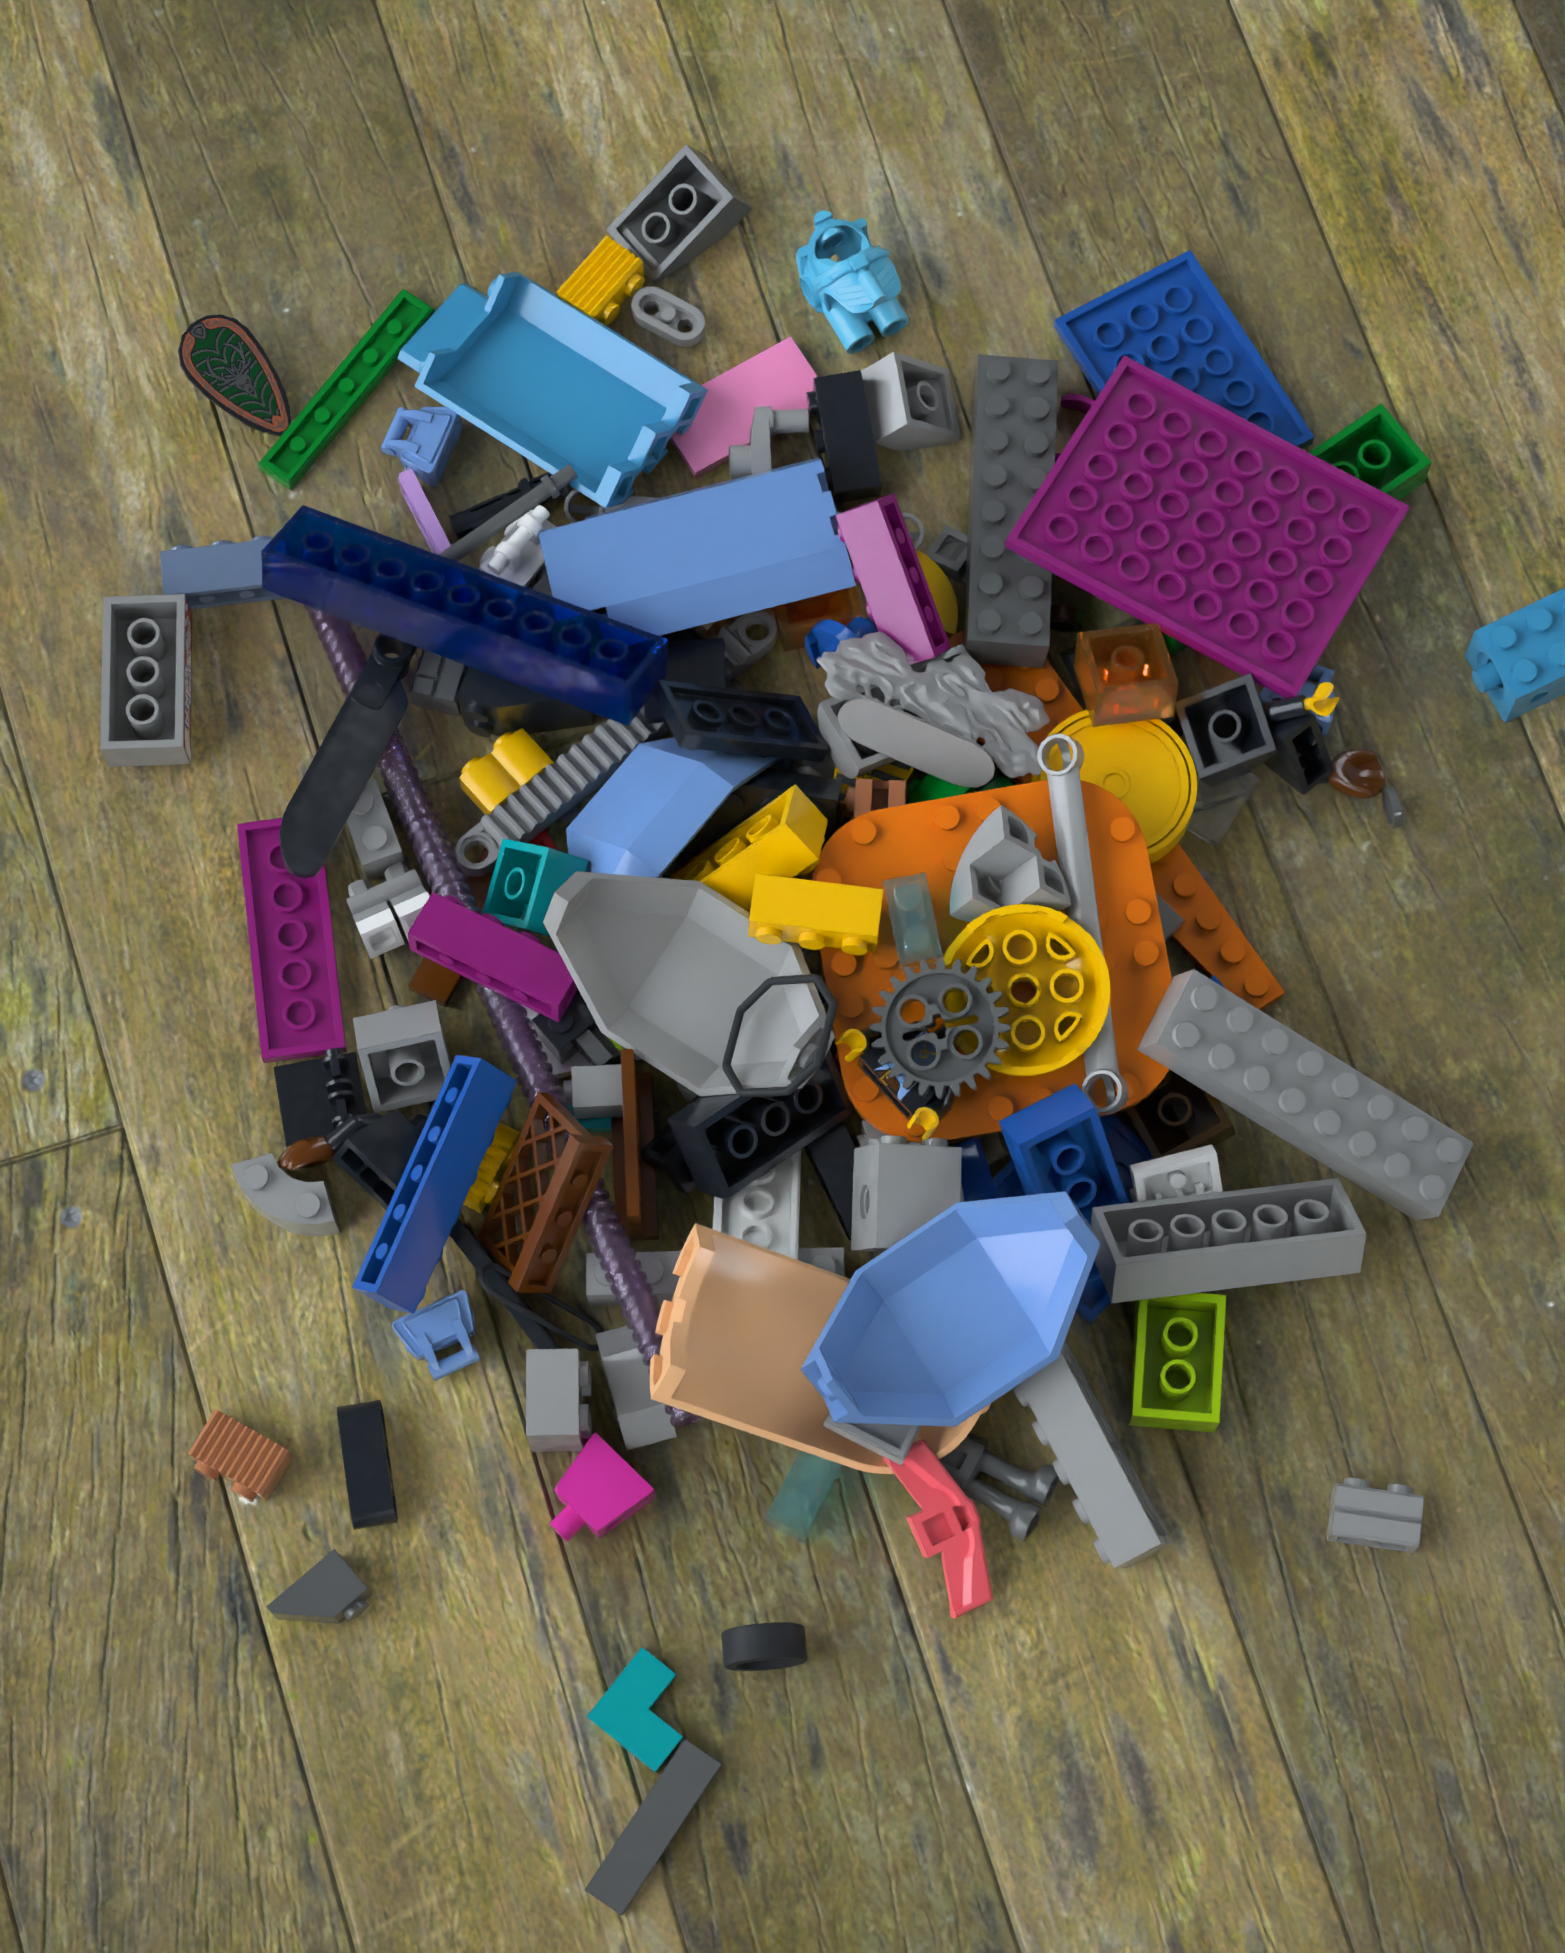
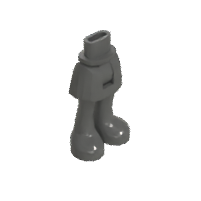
(974, 1457)

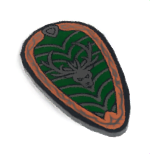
(234, 373)

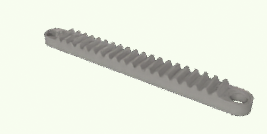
(593, 761)

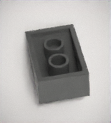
(679, 214)

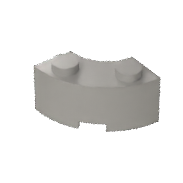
(286, 1201)
(639, 1417)

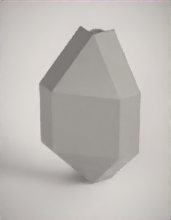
(669, 969)

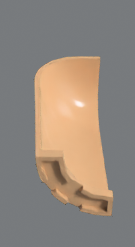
(739, 1343)

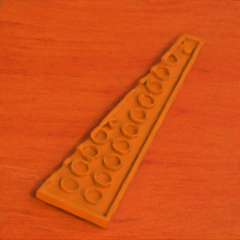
(1209, 932)

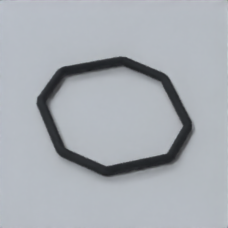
(807, 1072)

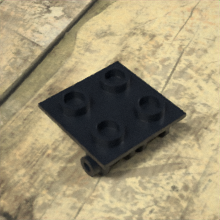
(318, 1094)

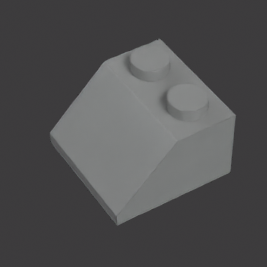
(910, 403)

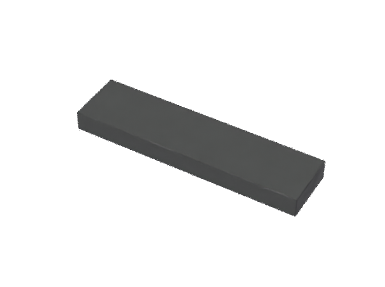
(653, 1827)

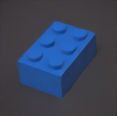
(1064, 1148)

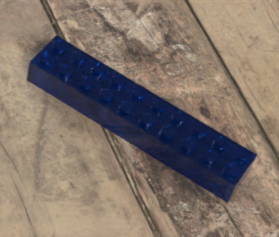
(465, 614)

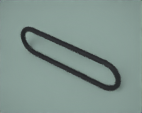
(532, 1315)

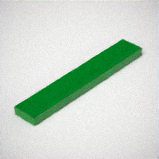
(345, 390)

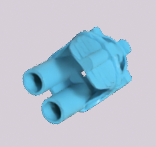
(854, 288)

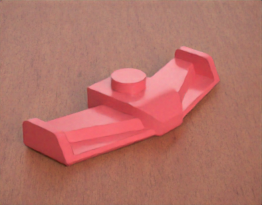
(946, 1526)

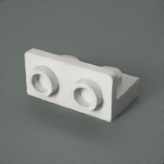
(1176, 1175)

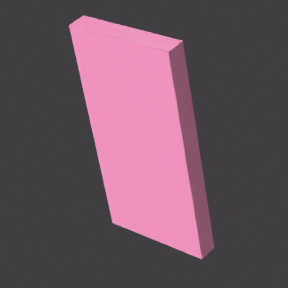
(725, 418)

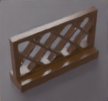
(634, 1177)
(559, 1201)

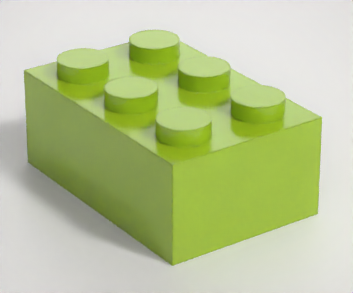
(1178, 1362)

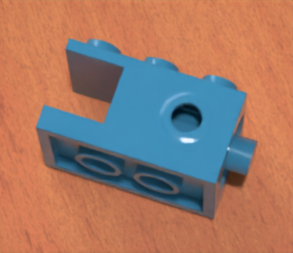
(1521, 657)

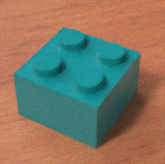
(526, 883)

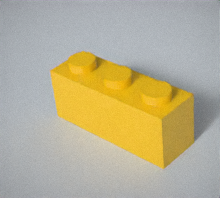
(815, 914)

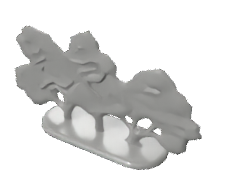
(951, 707)

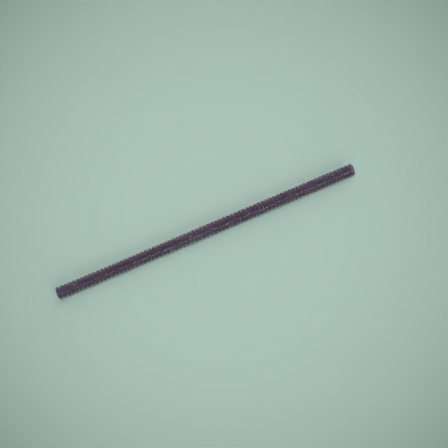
(507, 1015)

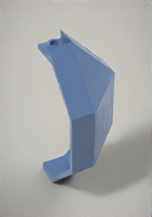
(657, 806)
(955, 1312)

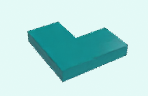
(627, 1715)

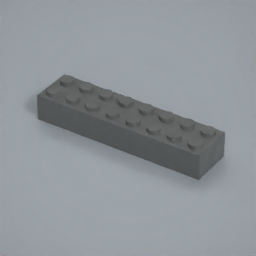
(1009, 459)

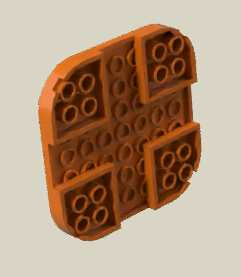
(931, 841)

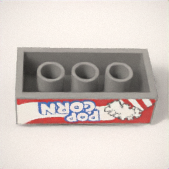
(146, 680)

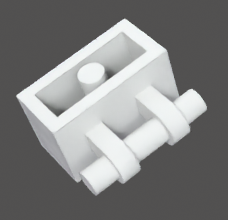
(519, 552)

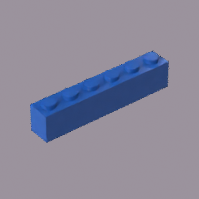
(435, 1184)

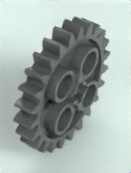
(949, 1066)

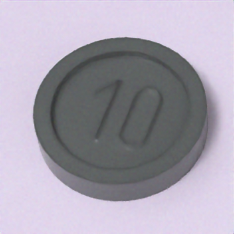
(1392, 807)

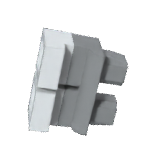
(378, 905)

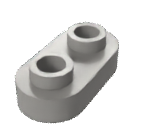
(671, 316)

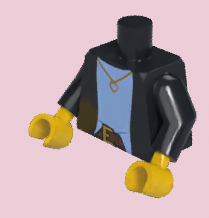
(916, 1109)

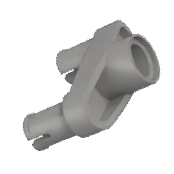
(756, 457)

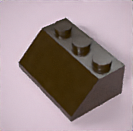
(1180, 1118)

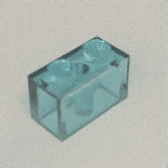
(912, 920)
(803, 1495)

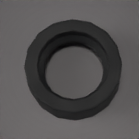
(764, 1646)

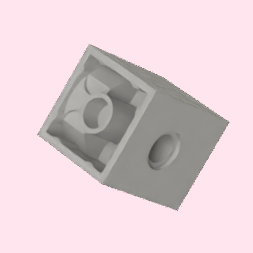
(901, 1188)

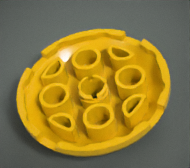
(1062, 965)

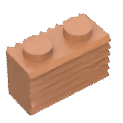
(239, 1456)

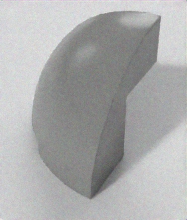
(1004, 870)

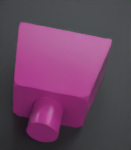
(599, 1491)

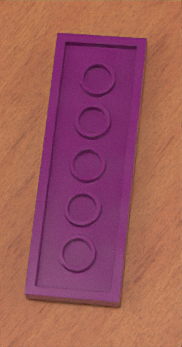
(289, 950)

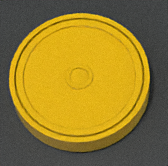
(1142, 767)

